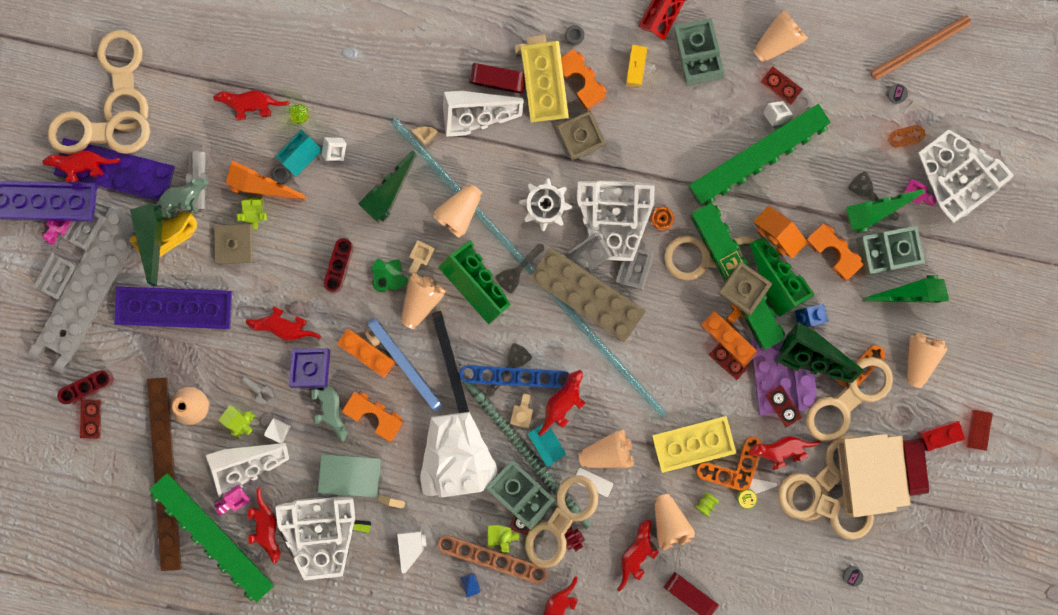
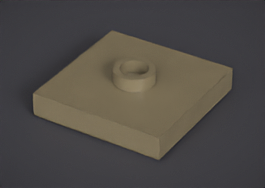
(581, 135)
(233, 243)
(745, 288)

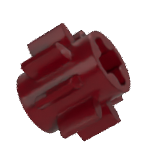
(574, 539)

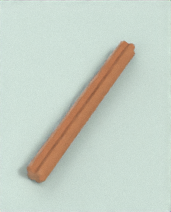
(920, 47)

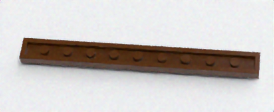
(162, 464)

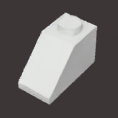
(410, 547)

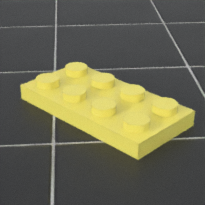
(544, 81)
(694, 444)

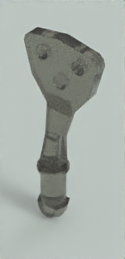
(869, 191)
(516, 272)
(511, 363)

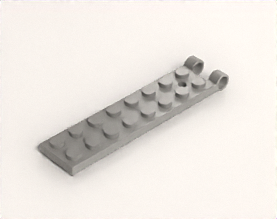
(86, 290)

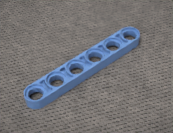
(404, 364)

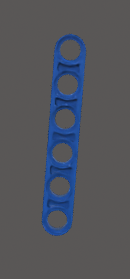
(515, 379)

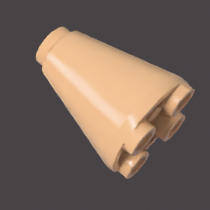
(779, 37)
(458, 210)
(420, 299)
(923, 358)
(196, 406)
(608, 452)
(671, 523)

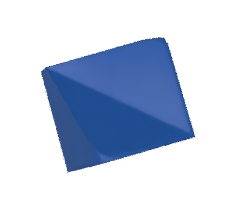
(470, 584)

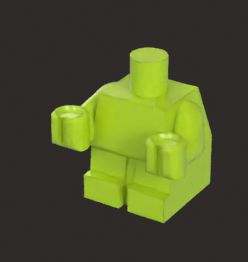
(252, 211)
(237, 421)
(501, 536)

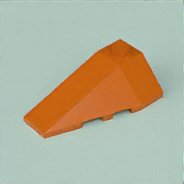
(250, 182)

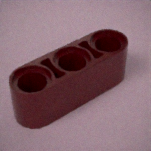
(497, 78)
(337, 255)
(76, 387)
(916, 467)
(690, 595)

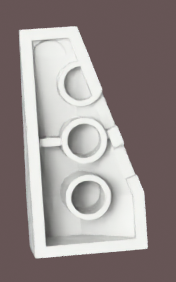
(473, 110)
(243, 464)

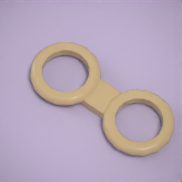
(122, 78)
(98, 132)
(706, 262)
(848, 400)
(826, 478)
(821, 505)
(561, 521)

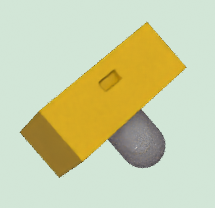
(638, 66)

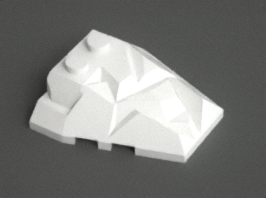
(961, 174)
(617, 213)
(455, 457)
(318, 534)

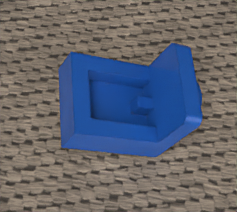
(811, 315)

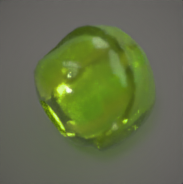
(299, 113)

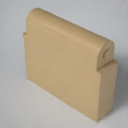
(873, 474)

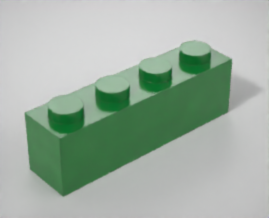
(475, 282)

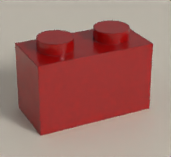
(941, 435)

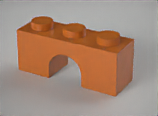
(592, 92)
(847, 262)
(729, 339)
(366, 353)
(388, 423)

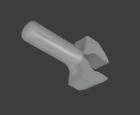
(257, 389)

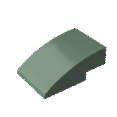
(699, 52)
(890, 250)
(349, 475)
(521, 495)

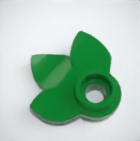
(390, 273)

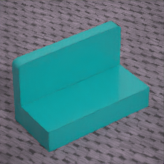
(298, 153)
(547, 445)

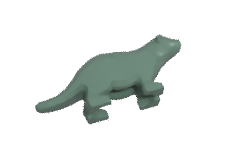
(181, 197)
(330, 410)

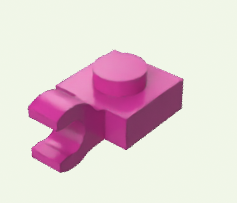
(926, 197)
(55, 228)
(233, 499)

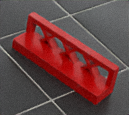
(657, 13)

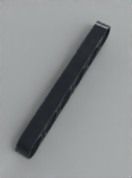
(450, 362)

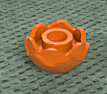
(662, 212)

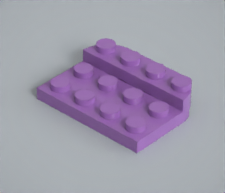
(770, 374)

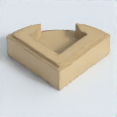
(424, 133)
(372, 338)
(390, 501)

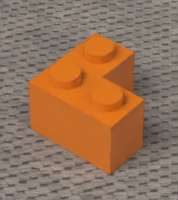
(780, 232)

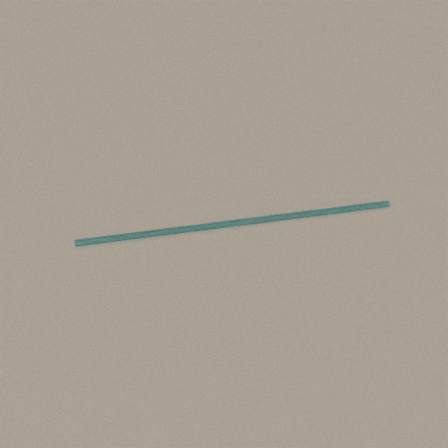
(529, 268)

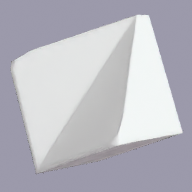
(777, 113)
(333, 149)
(277, 430)

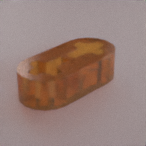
(904, 132)

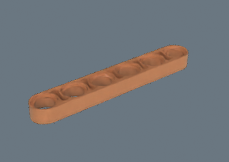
(491, 562)

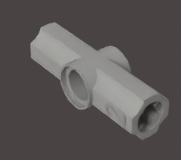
(197, 169)

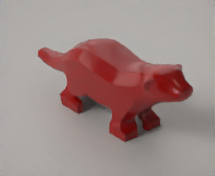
(248, 102)
(78, 163)
(281, 327)
(562, 402)
(782, 449)
(265, 528)
(637, 553)
(559, 601)

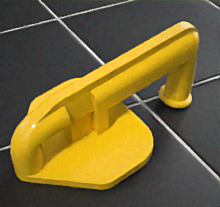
(173, 231)

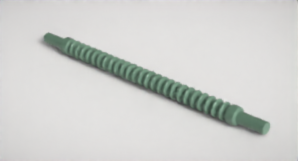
(479, 397)

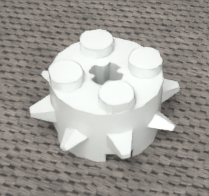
(552, 213)

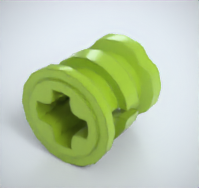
(706, 504)

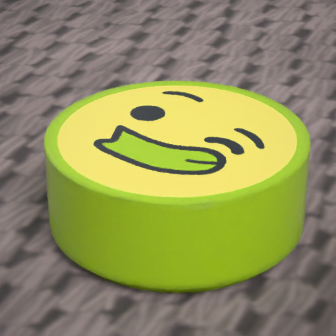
(747, 498)

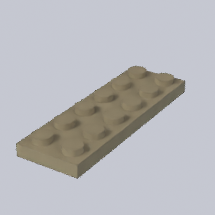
(587, 294)

